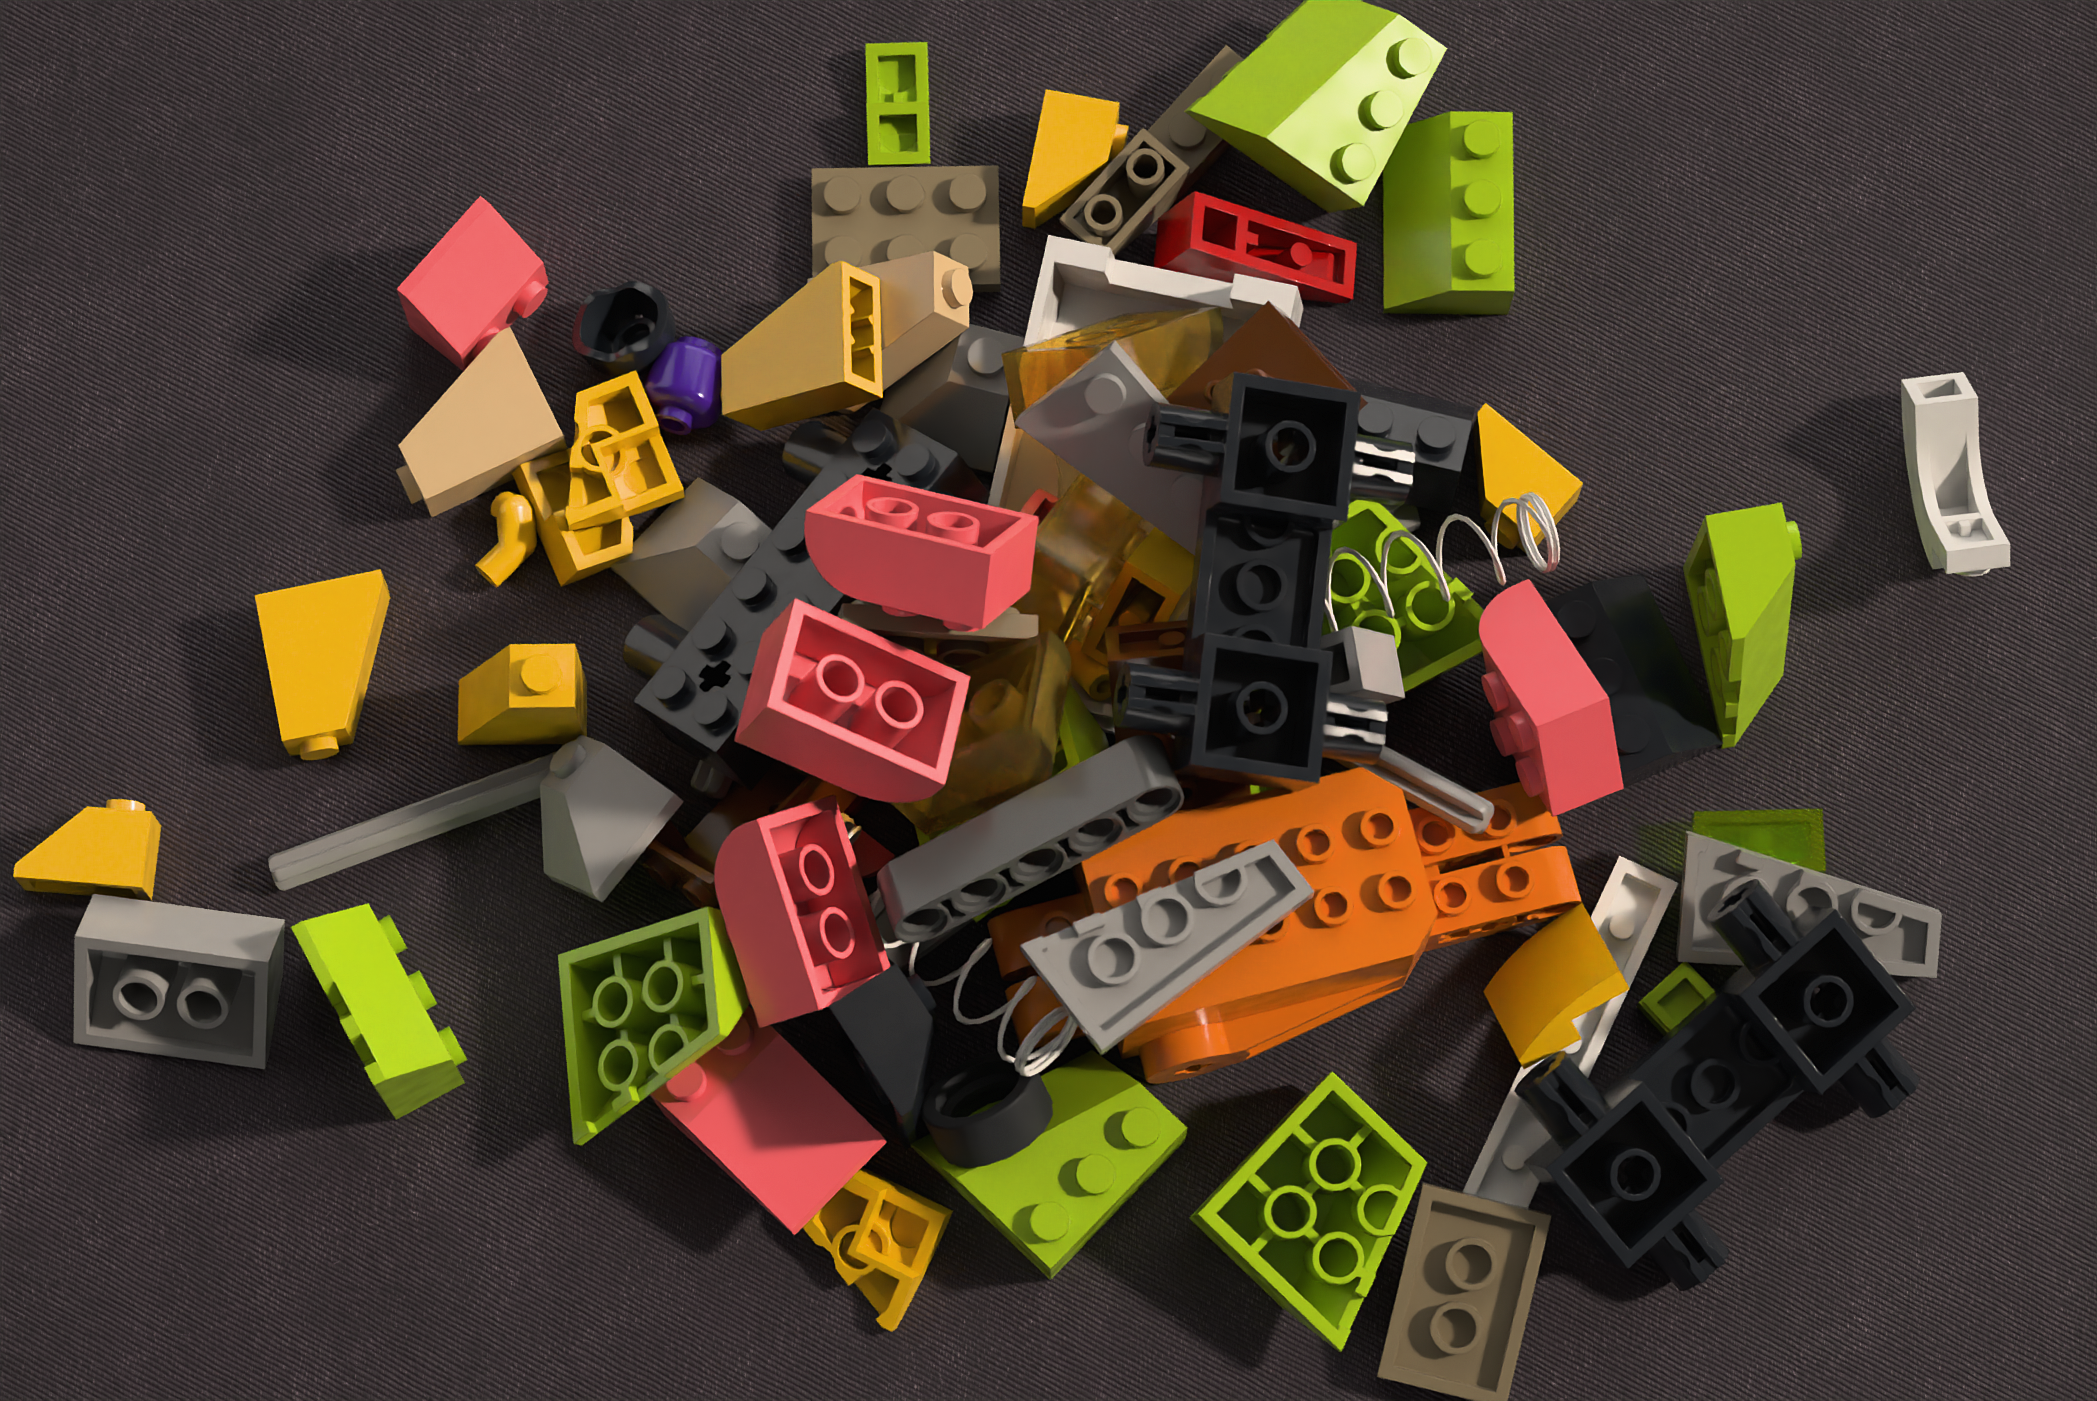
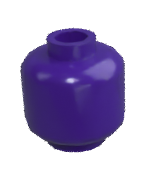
(685, 385)

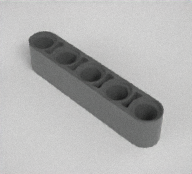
(1029, 838)

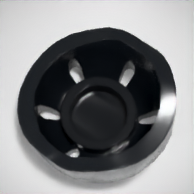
(616, 315)

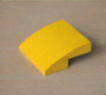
(1551, 983)

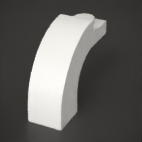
(1948, 476)

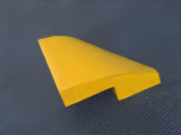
(617, 456)
(571, 552)
(880, 1240)

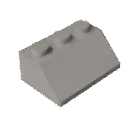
(177, 980)

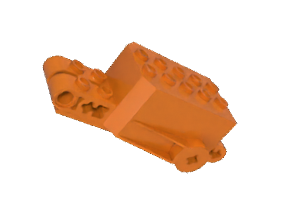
(1351, 943)

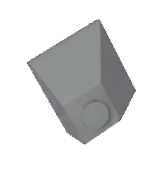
(959, 396)
(692, 552)
(598, 816)

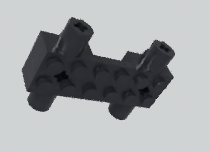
(1263, 582)
(705, 673)
(1718, 1083)

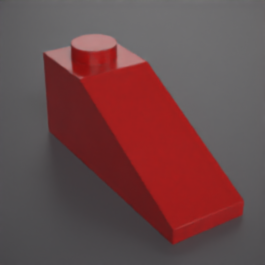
(1222, 238)

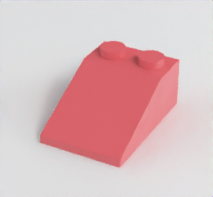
(770, 1121)

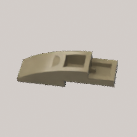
(1151, 169)

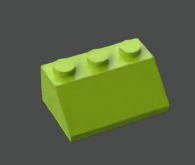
(1450, 216)

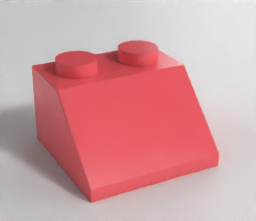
(473, 285)

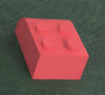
(921, 551)
(1546, 703)
(852, 707)
(797, 911)

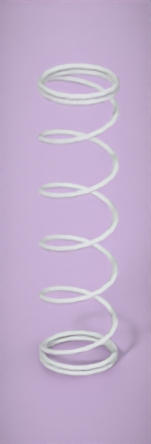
(1542, 517)
(1048, 1052)

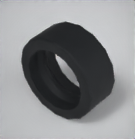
(994, 1132)

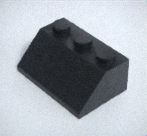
(1432, 426)
(1640, 668)
(890, 1044)

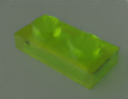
(1779, 833)

